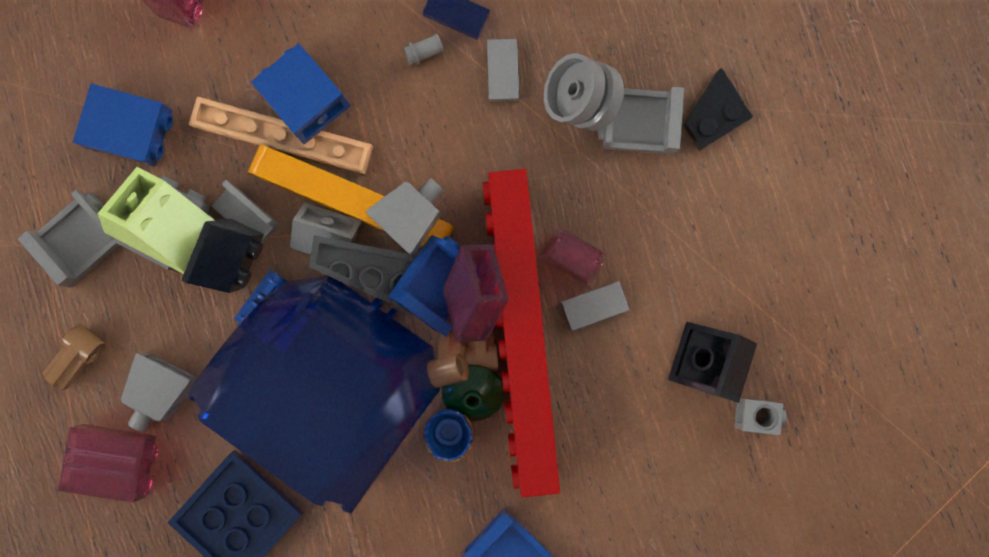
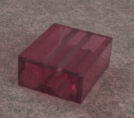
(475, 293)
(108, 463)

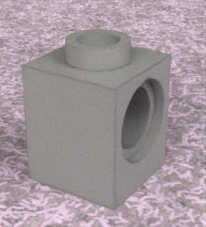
(746, 416)

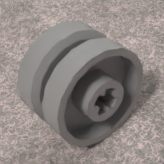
(583, 92)

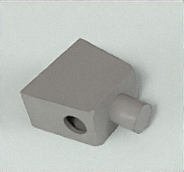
(408, 214)
(154, 390)

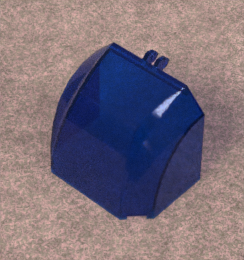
(318, 388)

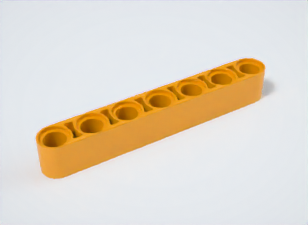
(323, 187)

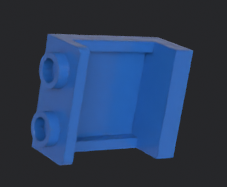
(301, 93)
(123, 125)
(423, 282)
(505, 538)

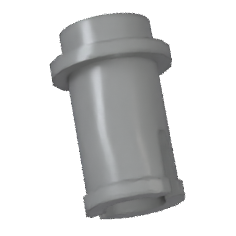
(423, 49)

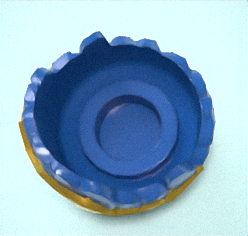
(449, 435)

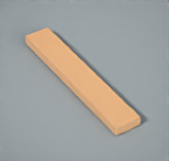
(274, 133)

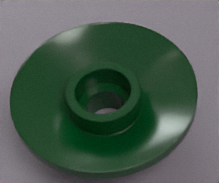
(480, 383)

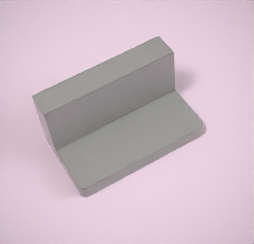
(239, 207)
(323, 223)

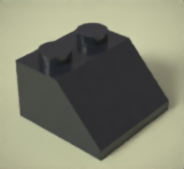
(223, 256)
(713, 361)

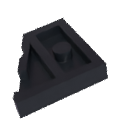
(716, 112)

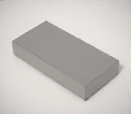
(503, 70)
(595, 306)

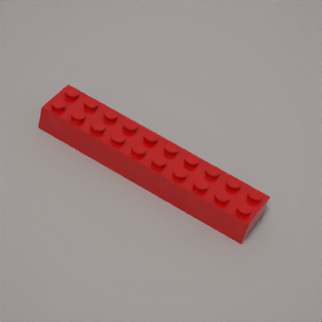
(523, 335)

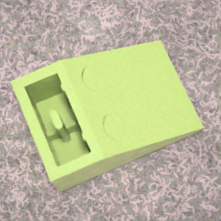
(154, 219)

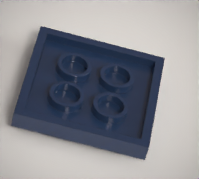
(235, 512)

